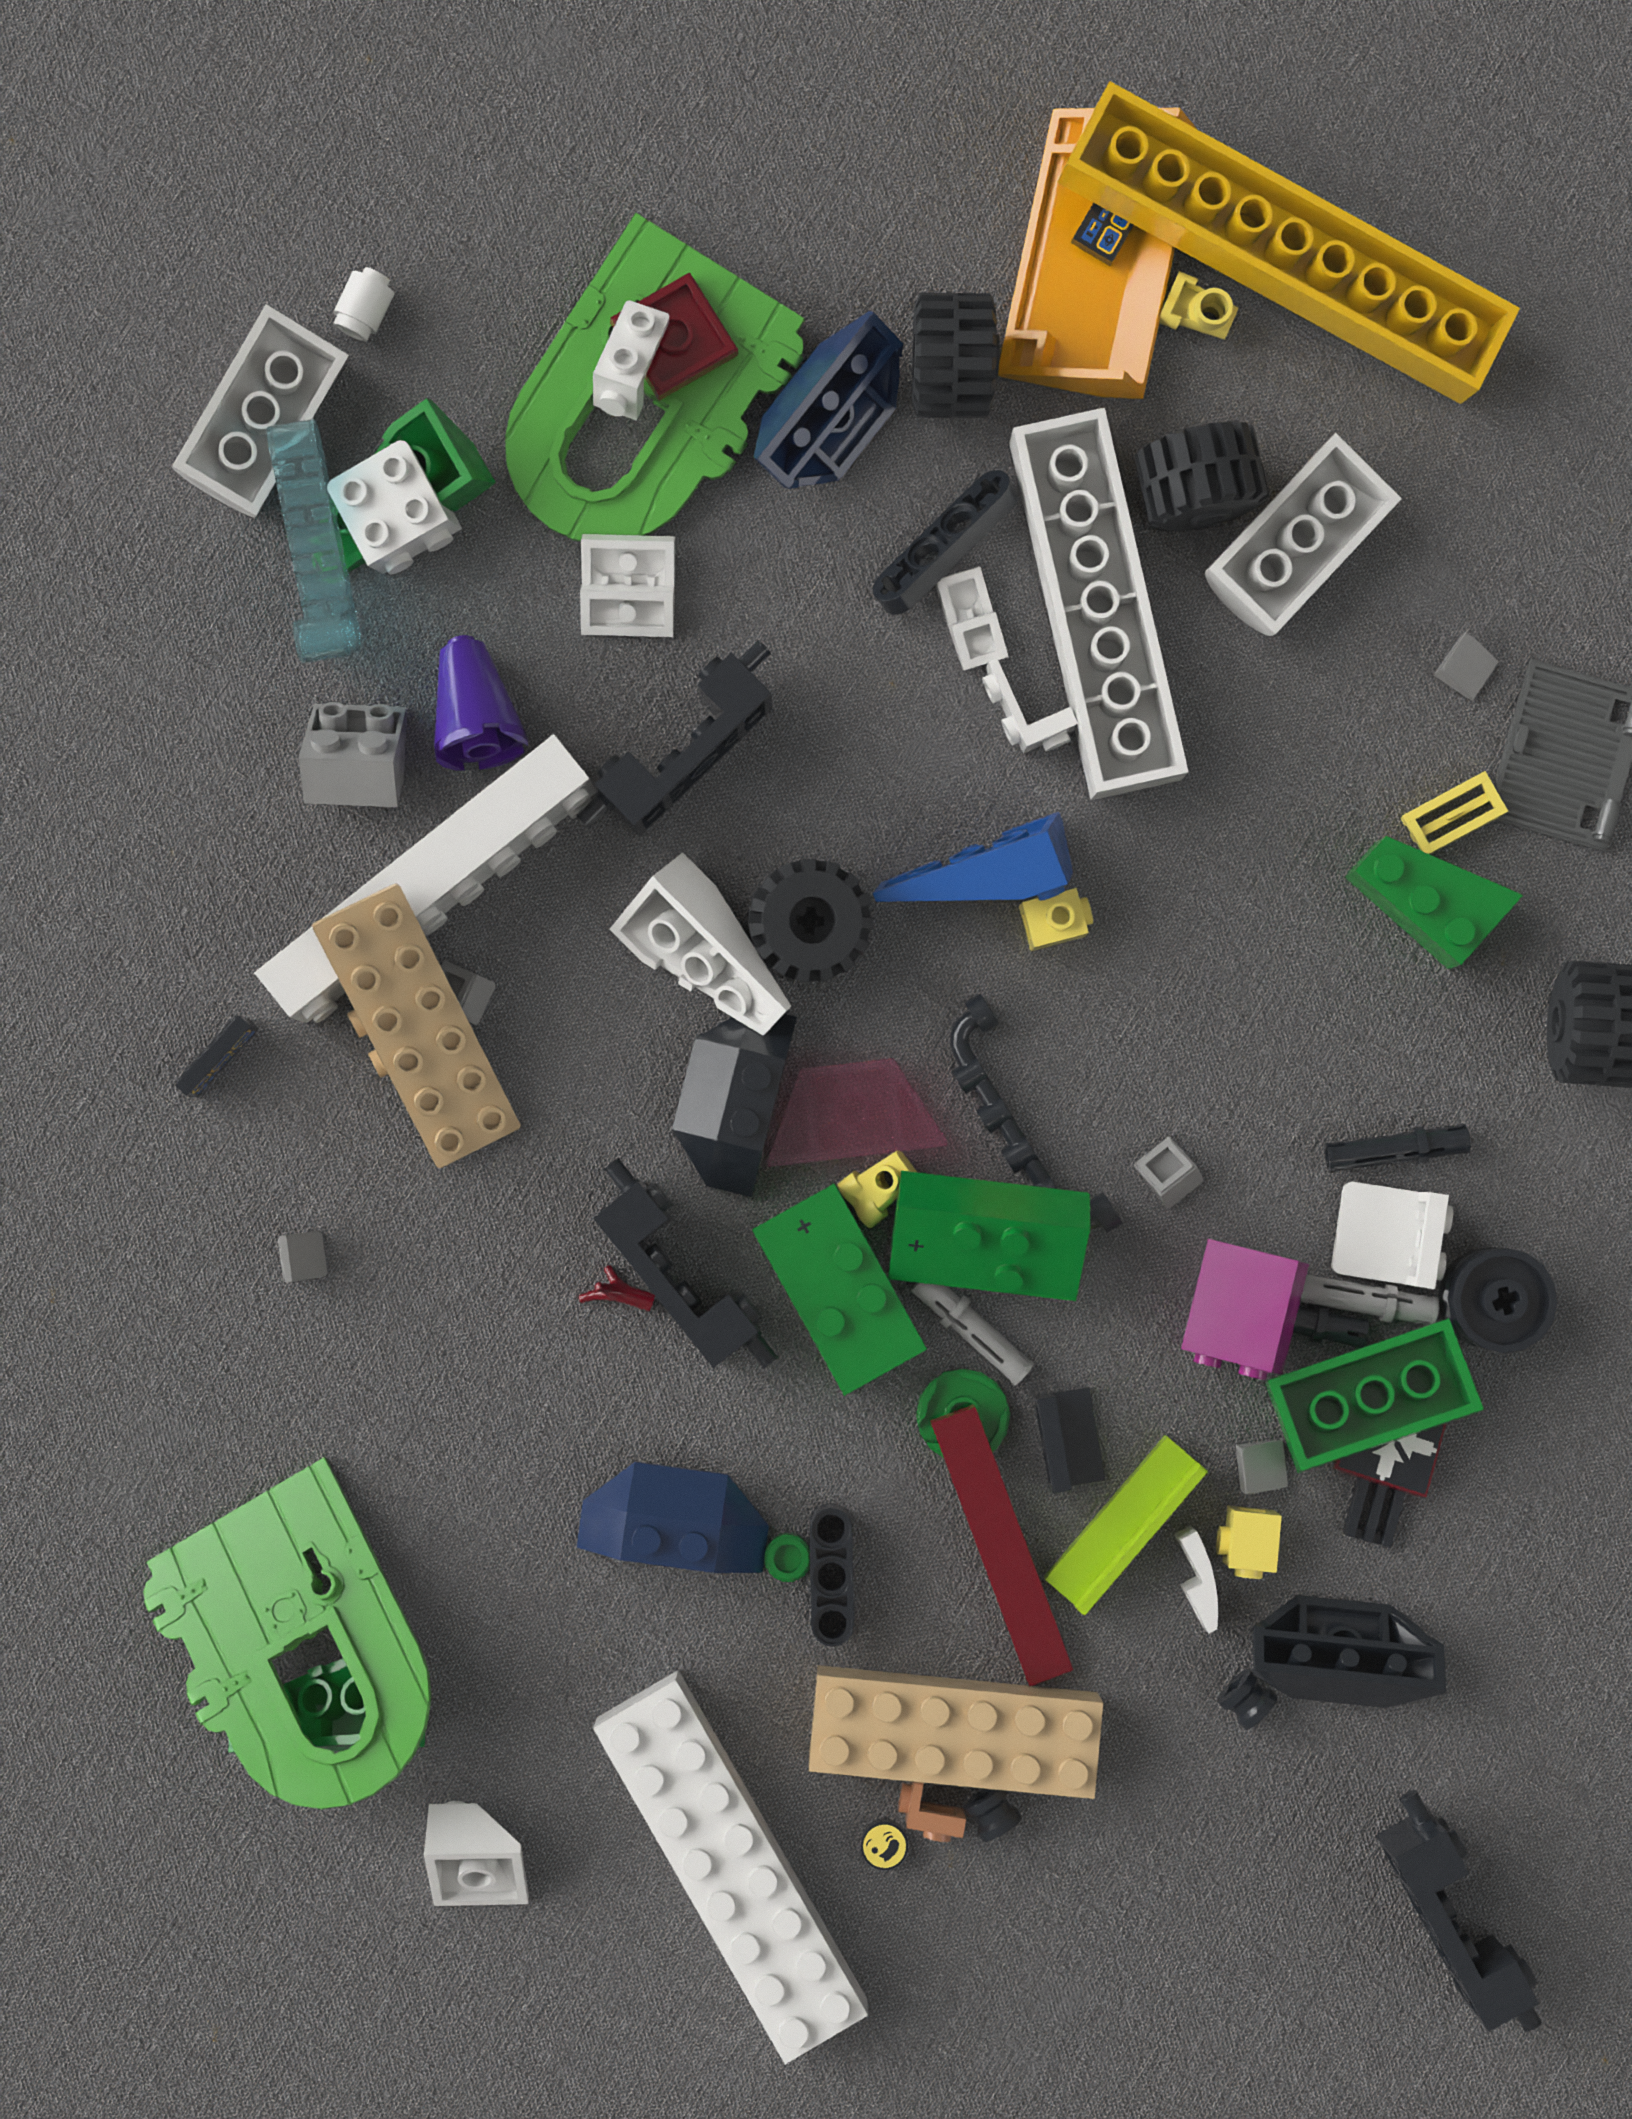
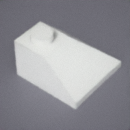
(472, 1858)

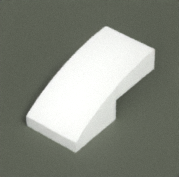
(971, 618)
(1202, 1588)

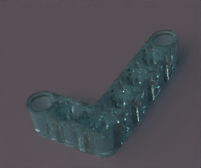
(315, 544)

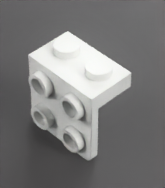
(392, 509)
(1391, 1234)

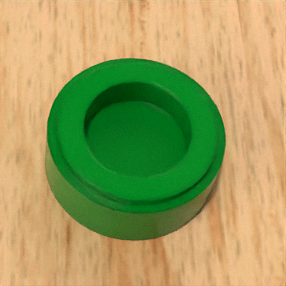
(787, 1557)

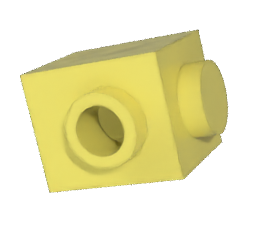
(1056, 919)
(1250, 1541)

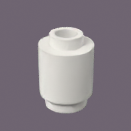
(363, 304)

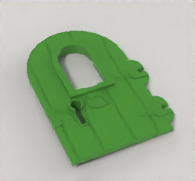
(698, 418)
(250, 1595)

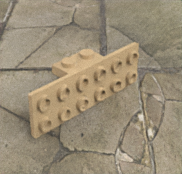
(415, 1025)

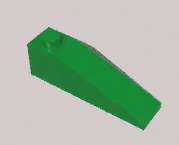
(445, 456)
(328, 1706)

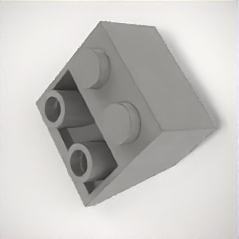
(354, 755)

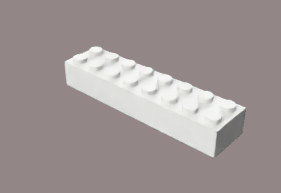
(1098, 604)
(445, 867)
(731, 1867)

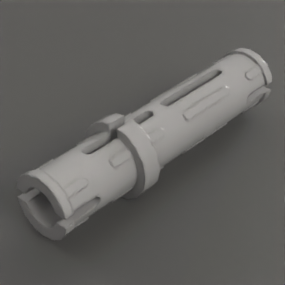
(1382, 1302)
(974, 1329)

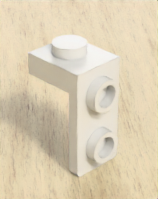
(626, 359)
(1049, 732)

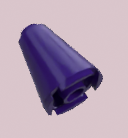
(474, 709)

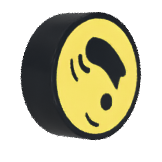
(884, 1844)

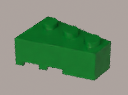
(1431, 899)

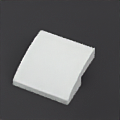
(627, 585)

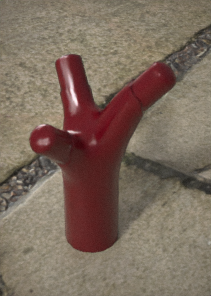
(619, 1292)

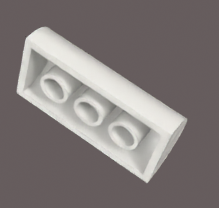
(271, 382)
(1301, 537)

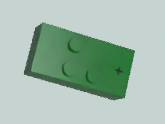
(989, 1235)
(839, 1289)
(1374, 1396)

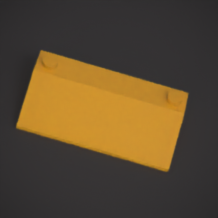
(1071, 314)

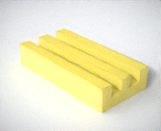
(1491, 795)

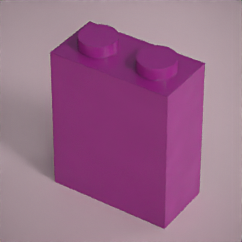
(1244, 1309)

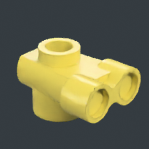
(1189, 302)
(870, 1191)

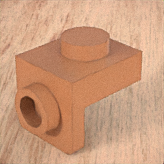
(935, 1820)

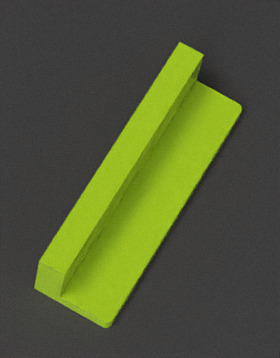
(1125, 1524)

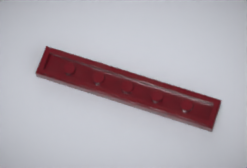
(1001, 1545)

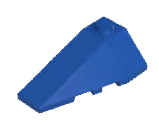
(1018, 866)

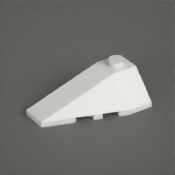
(692, 932)

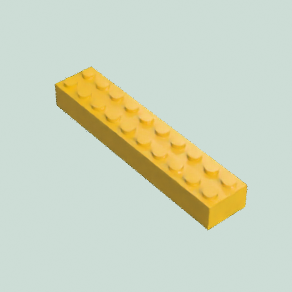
(1288, 244)

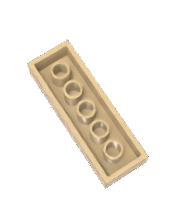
(955, 1732)

